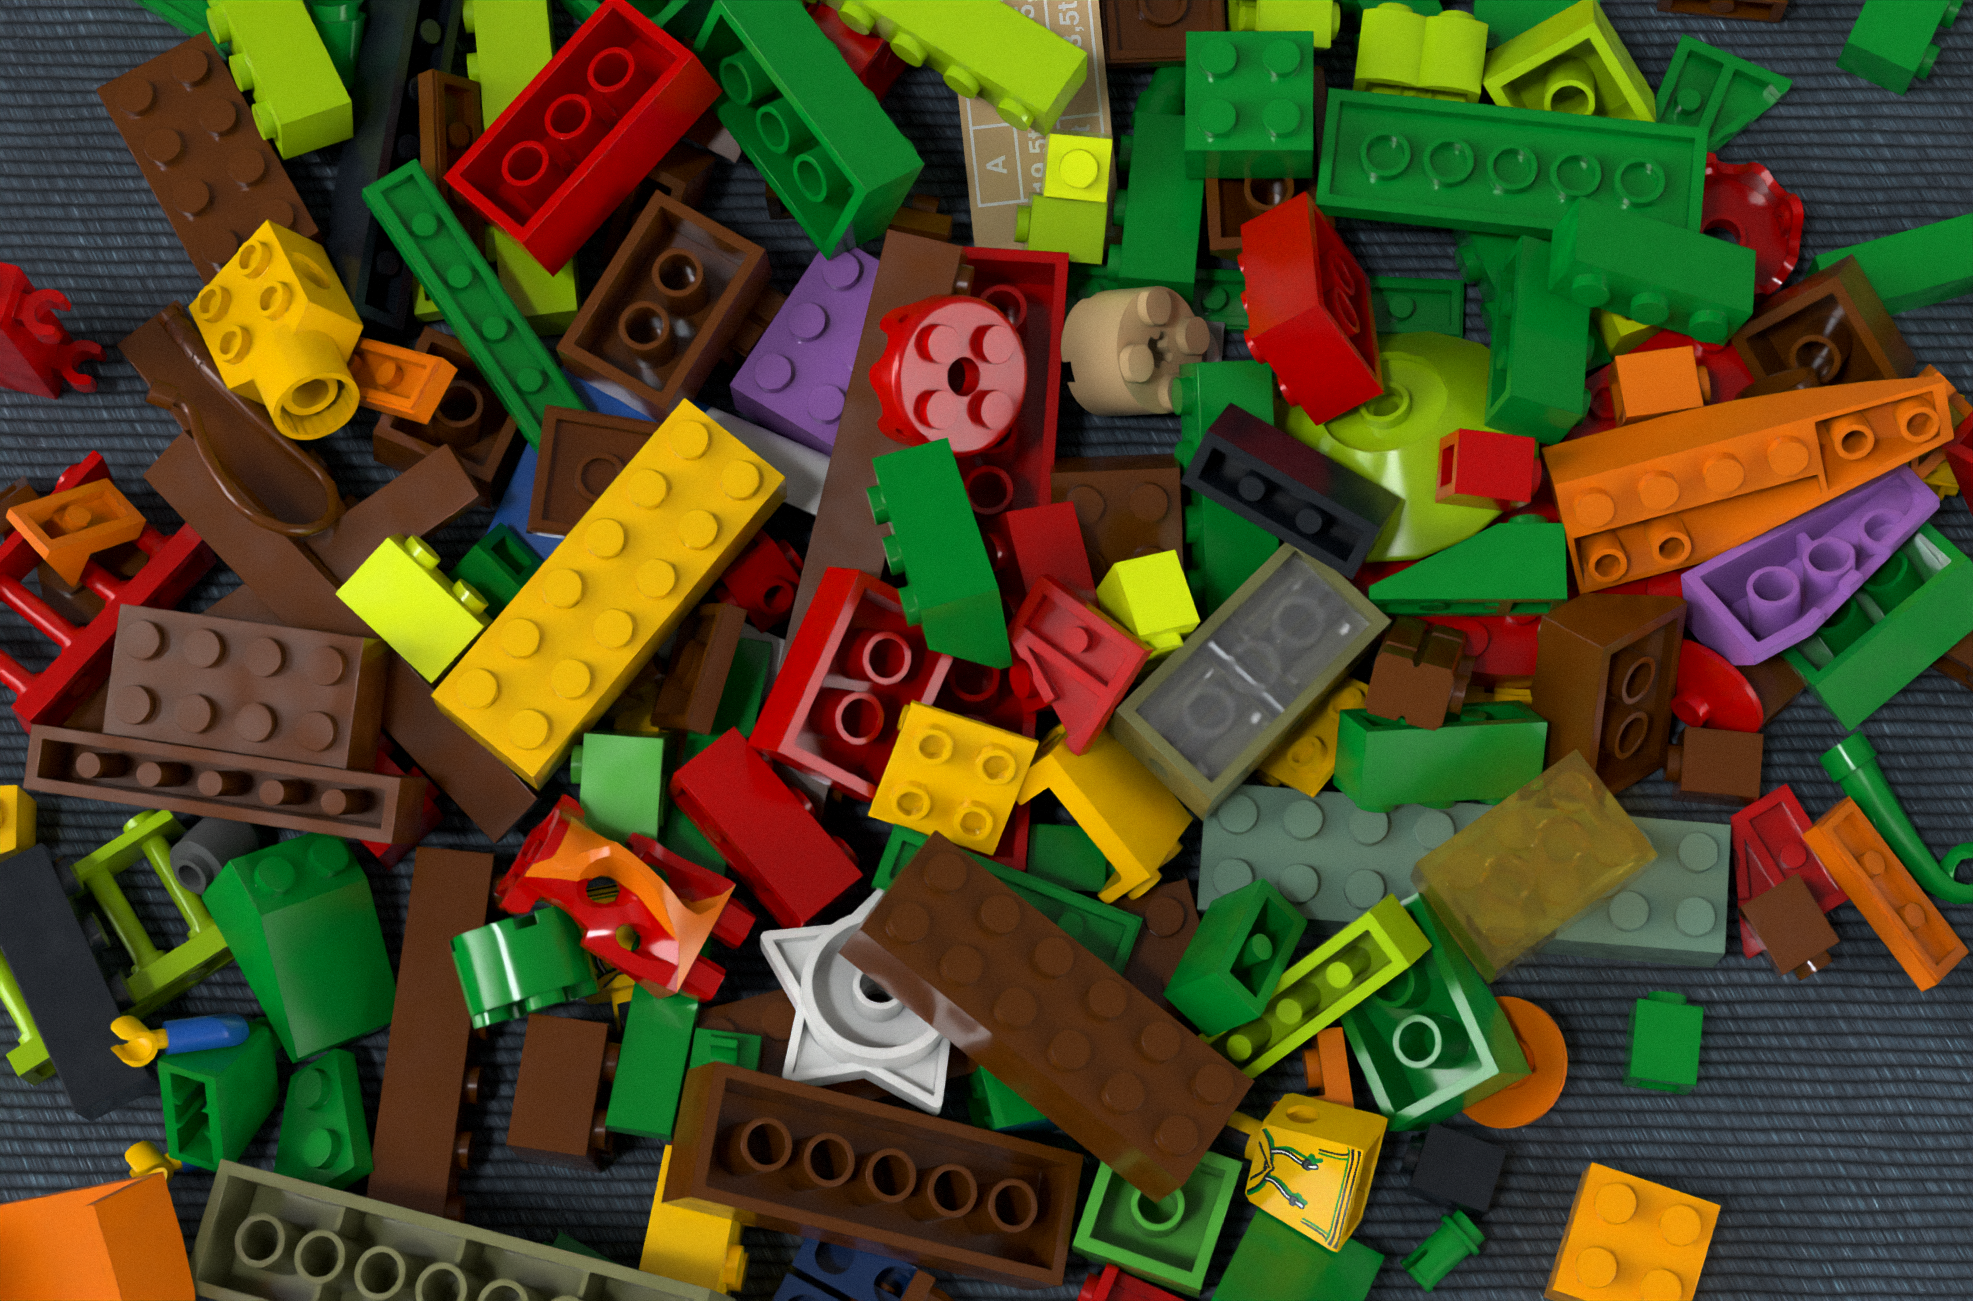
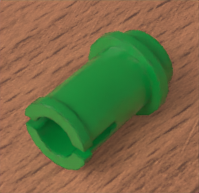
(1443, 1250)

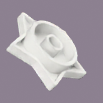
(842, 1032)

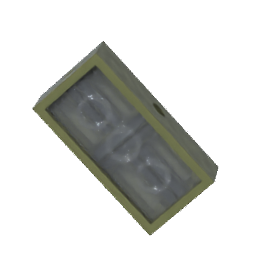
(1248, 677)

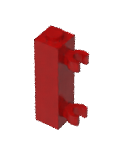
(34, 343)

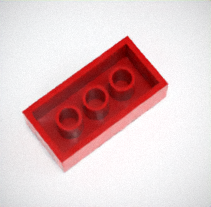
(583, 133)

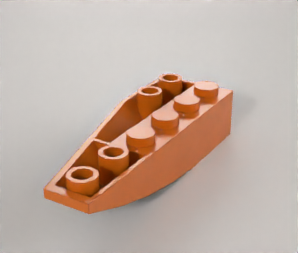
(1730, 471)

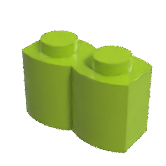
(1421, 54)

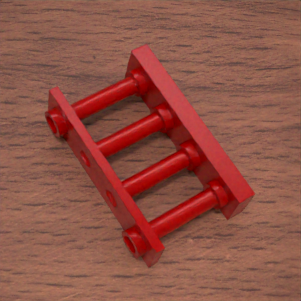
(87, 651)

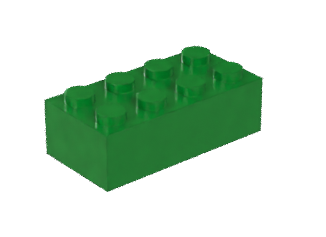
(806, 121)

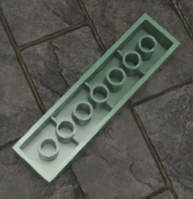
(1345, 860)

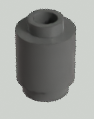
(208, 849)

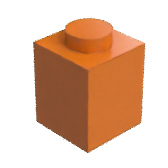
(1656, 384)

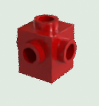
(762, 581)

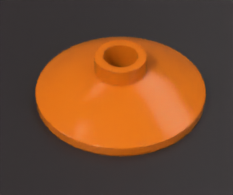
(1547, 1059)

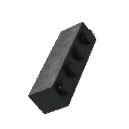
(68, 982)

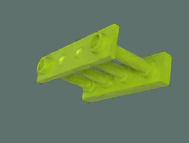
(156, 974)

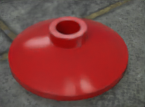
(1714, 692)

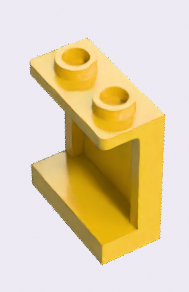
(1115, 803)

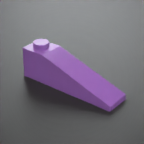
(1802, 571)

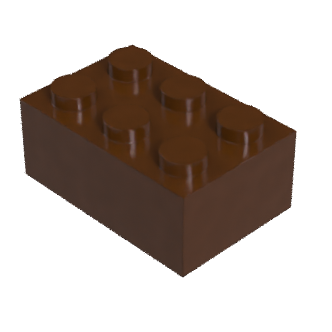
(665, 308)

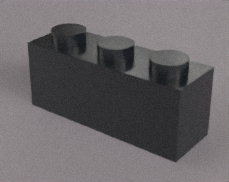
(1290, 490)

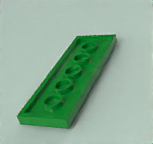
(1500, 164)

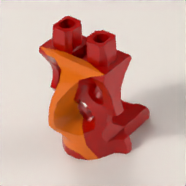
(671, 918)

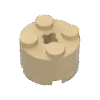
(1130, 349)

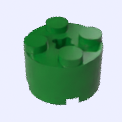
(522, 966)

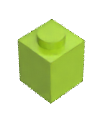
(1062, 227)

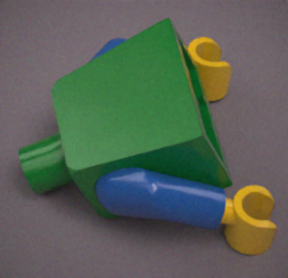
(213, 1086)

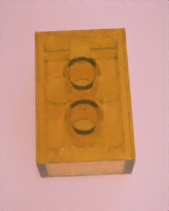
(1533, 866)

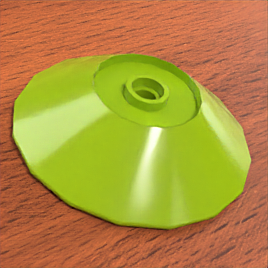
(1393, 439)

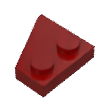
(1076, 658)
(1771, 850)

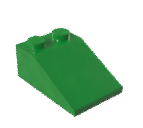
(306, 941)
(1433, 1034)

